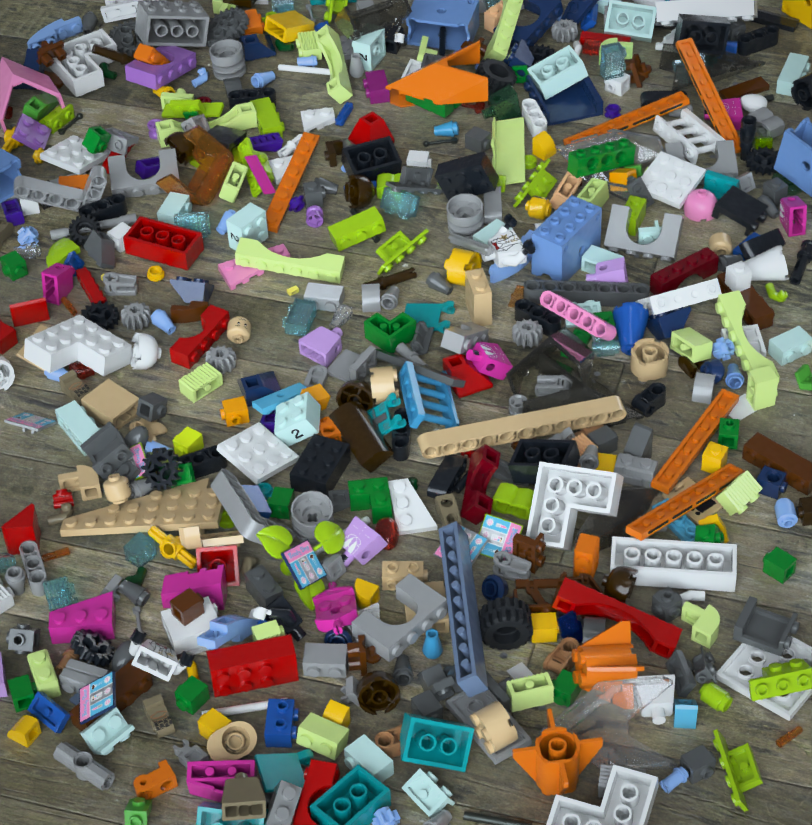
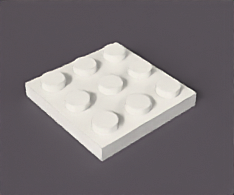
(73, 156)
(672, 179)
(257, 453)

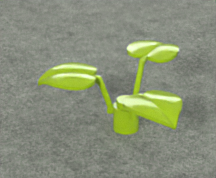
(277, 540)

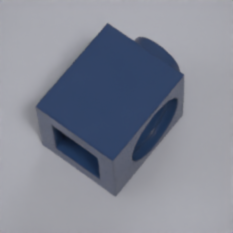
(772, 482)

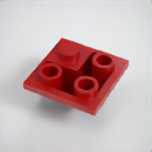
(369, 128)
(464, 369)

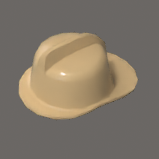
(232, 741)

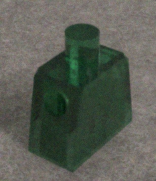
(503, 105)

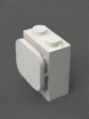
(185, 637)

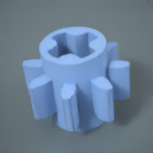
(27, 235)
(723, 349)
(385, 816)

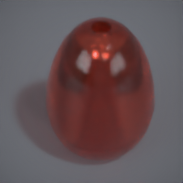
(389, 531)

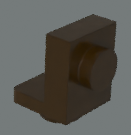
(333, 149)

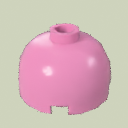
(700, 205)

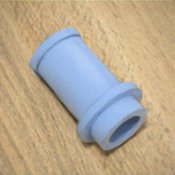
(307, 61)
(678, 776)

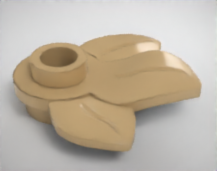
(154, 428)

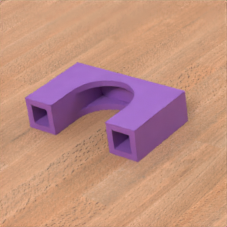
(159, 75)

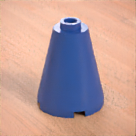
(630, 324)

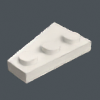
(409, 509)

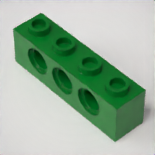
(601, 157)

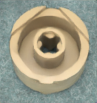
(649, 359)
(383, 383)
(494, 727)

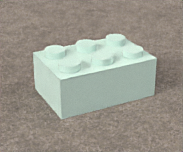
(630, 20)
(557, 72)

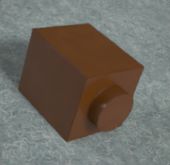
(187, 606)

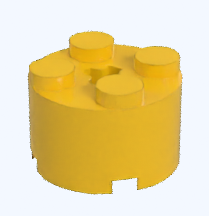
(459, 262)

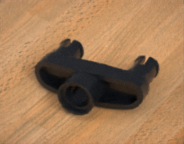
(747, 135)

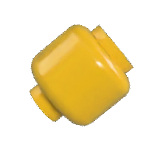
(538, 207)

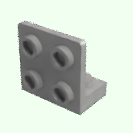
(353, 365)

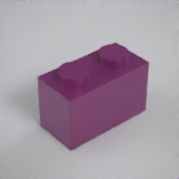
(375, 87)

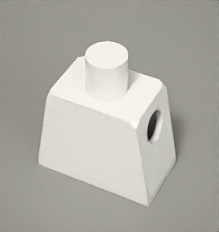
(662, 705)

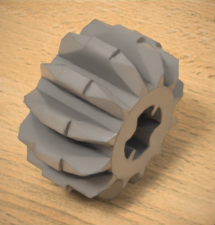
(564, 30)
(135, 316)
(527, 333)
(221, 358)

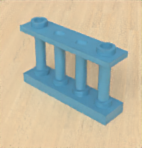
(415, 405)

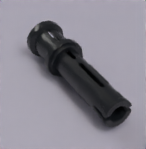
(804, 257)

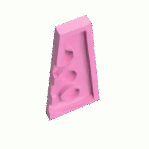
(237, 274)

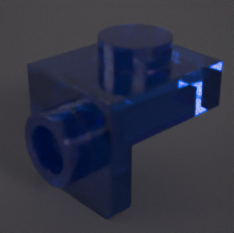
(570, 626)

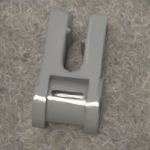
(120, 284)
(551, 384)
(512, 567)

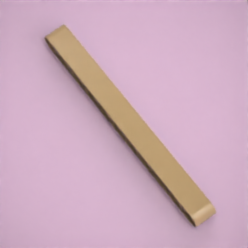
(521, 426)

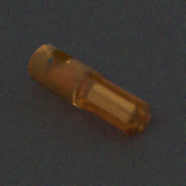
(68, 305)
(57, 554)
(786, 738)

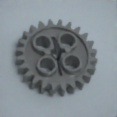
(227, 25)
(124, 39)

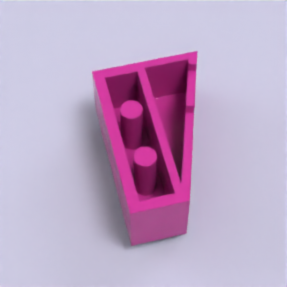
(206, 582)
(93, 614)
(208, 777)

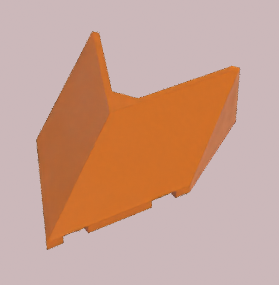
(445, 83)

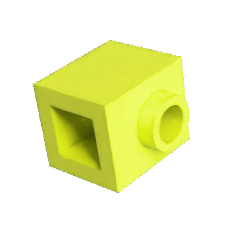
(188, 442)

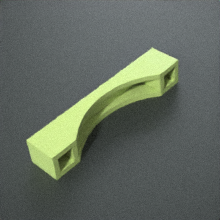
(502, 37)
(330, 45)
(239, 117)
(324, 267)
(731, 309)

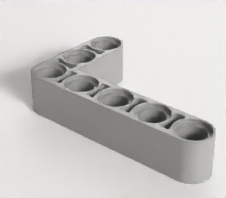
(61, 195)
(240, 507)

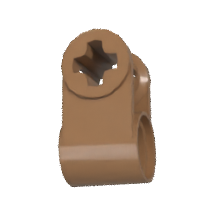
(561, 656)
(389, 741)

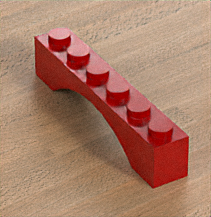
(655, 633)

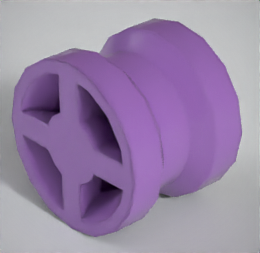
(152, 128)
(311, 219)

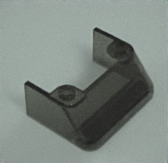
(372, 18)

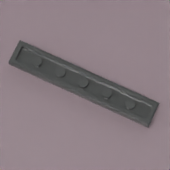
(421, 369)

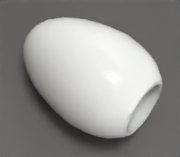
(752, 102)

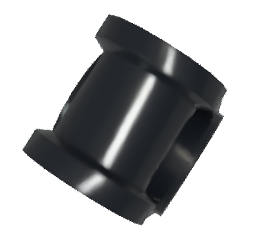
(650, 399)

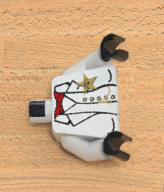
(508, 247)
(157, 658)

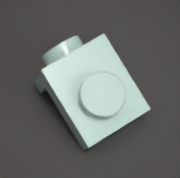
(648, 234)

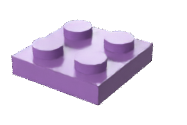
(31, 132)

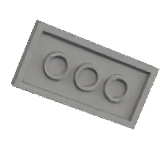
(462, 707)

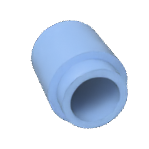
(785, 513)

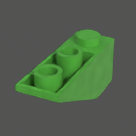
(40, 106)

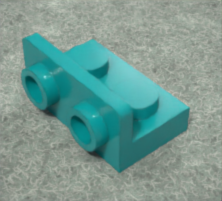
(719, 183)

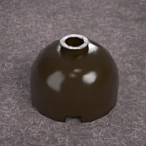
(182, 146)
(359, 191)
(356, 391)
(619, 583)
(378, 692)

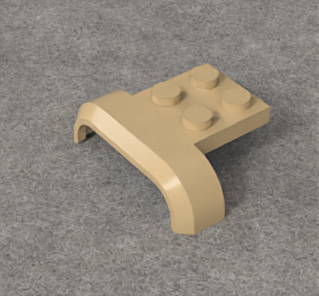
(194, 537)

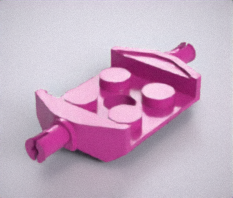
(335, 608)

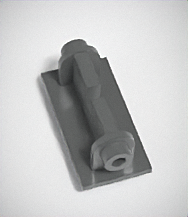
(638, 188)
(422, 338)
(704, 667)

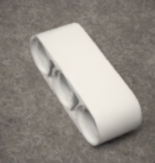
(533, 117)

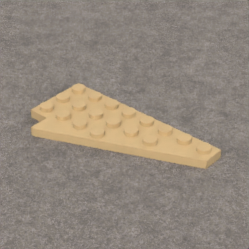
(167, 509)

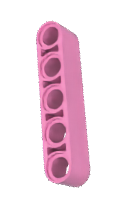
(570, 311)

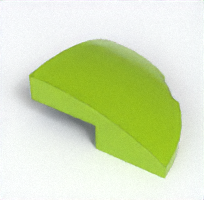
(59, 251)

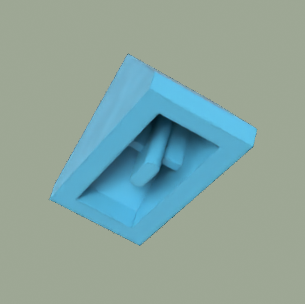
(685, 713)

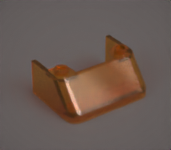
(214, 165)

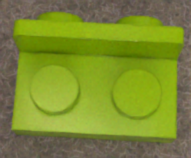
(58, 118)

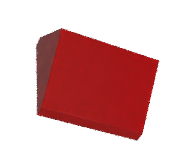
(29, 312)
(20, 529)
(217, 555)

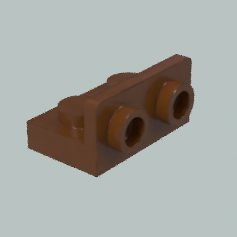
(530, 550)

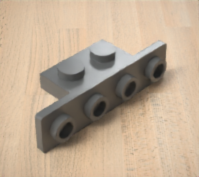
(415, 179)

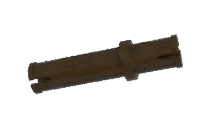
(111, 54)
(394, 278)

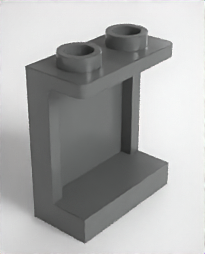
(107, 450)
(764, 628)

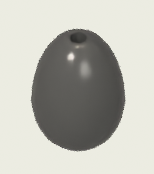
(137, 435)
(121, 656)

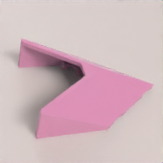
(14, 74)

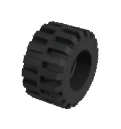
(498, 74)
(505, 623)

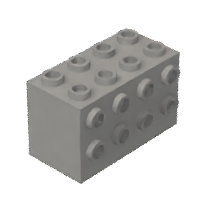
(172, 23)

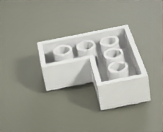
(81, 67)
(77, 341)
(562, 493)
(625, 802)

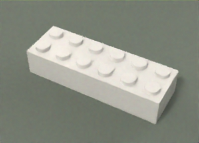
(731, 9)
(677, 563)

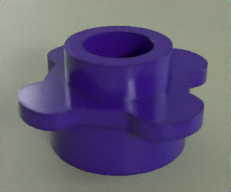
(612, 111)
(297, 204)

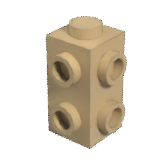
(395, 571)

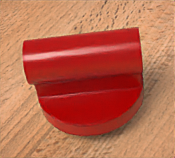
(62, 496)

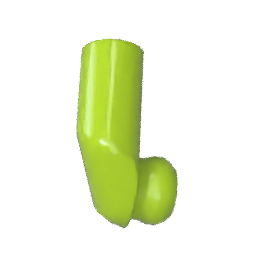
(774, 295)

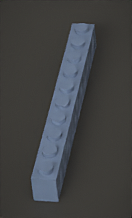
(463, 610)

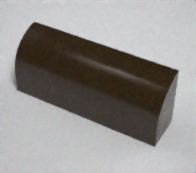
(362, 435)

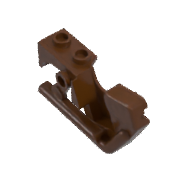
(541, 605)

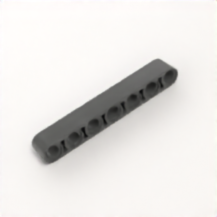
(608, 293)

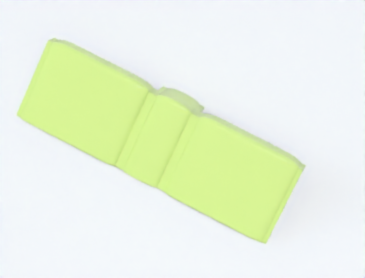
(509, 149)

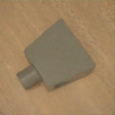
(243, 798)

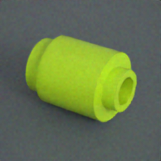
(715, 697)

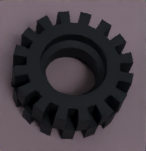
(81, 223)

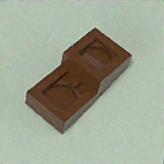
(189, 313)

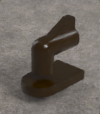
(688, 366)

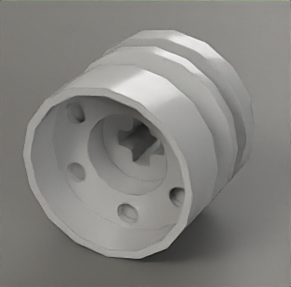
(227, 59)
(465, 215)
(308, 511)

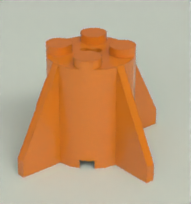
(605, 657)
(557, 758)

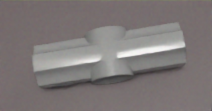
(84, 766)

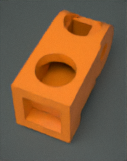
(329, 429)
(155, 782)

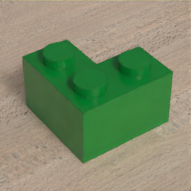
(388, 333)
(372, 495)

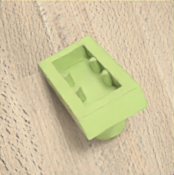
(422, 49)
(179, 95)

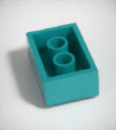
(351, 800)

